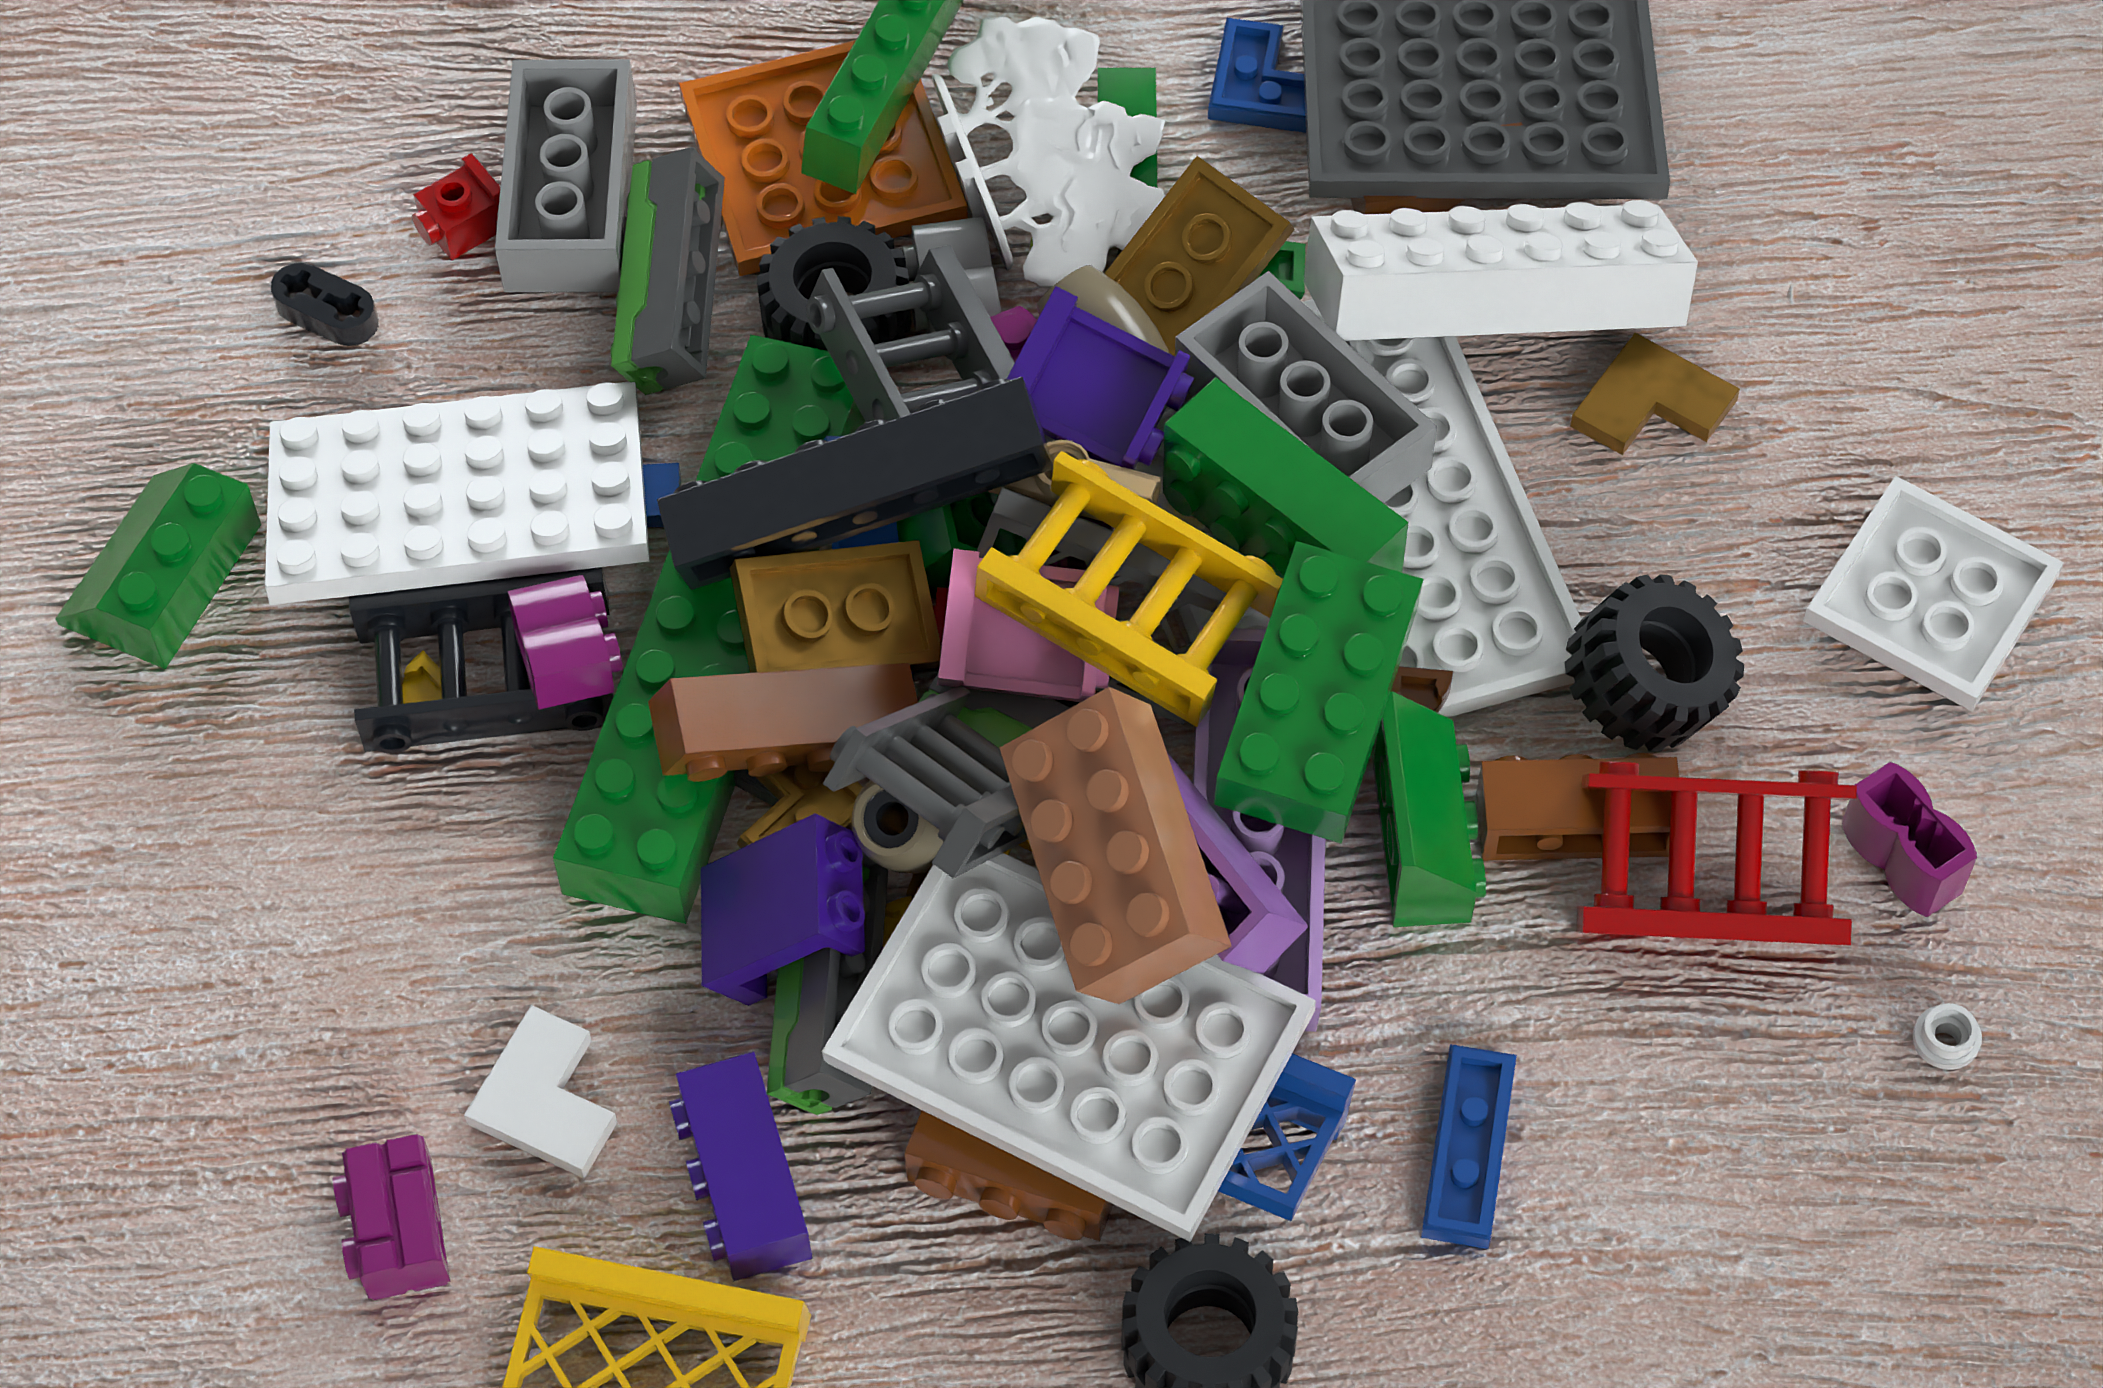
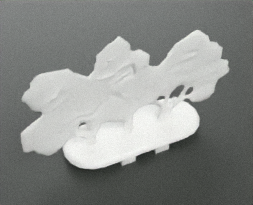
(1063, 154)

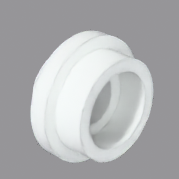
(1951, 1020)

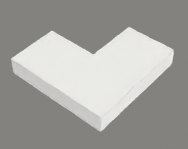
(526, 1097)

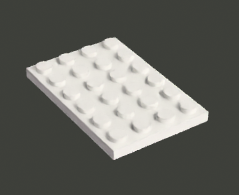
(455, 493)
(1120, 1099)

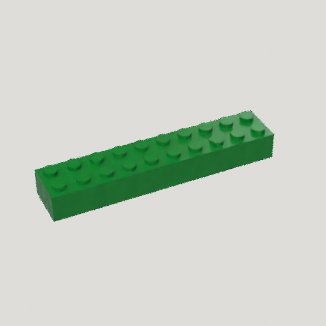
(632, 831)

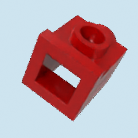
(458, 209)

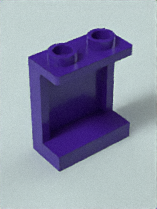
(1099, 383)
(780, 904)

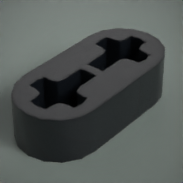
(320, 311)

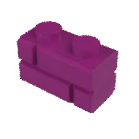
(393, 1217)

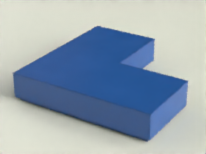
(1249, 86)

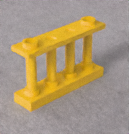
(1126, 647)

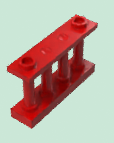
(1745, 915)

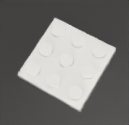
(1933, 592)

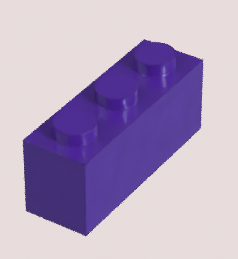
(740, 1167)

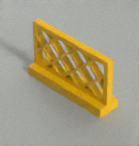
(654, 1297)

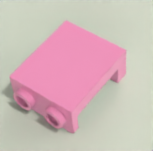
(1003, 656)

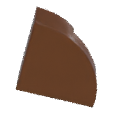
(1423, 686)

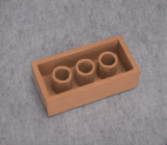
(1114, 847)

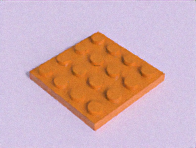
(754, 135)

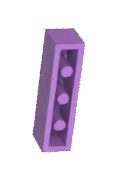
(1252, 907)

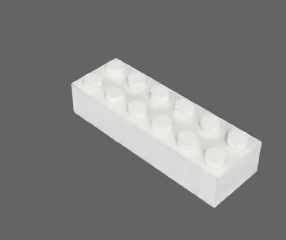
(1498, 271)

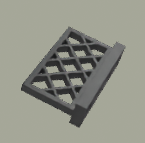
(1083, 541)

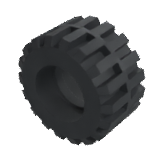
(860, 261)
(1683, 637)
(1214, 1278)

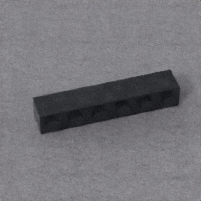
(856, 481)

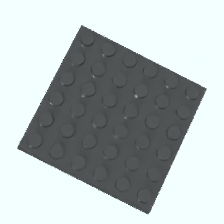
(1419, 88)

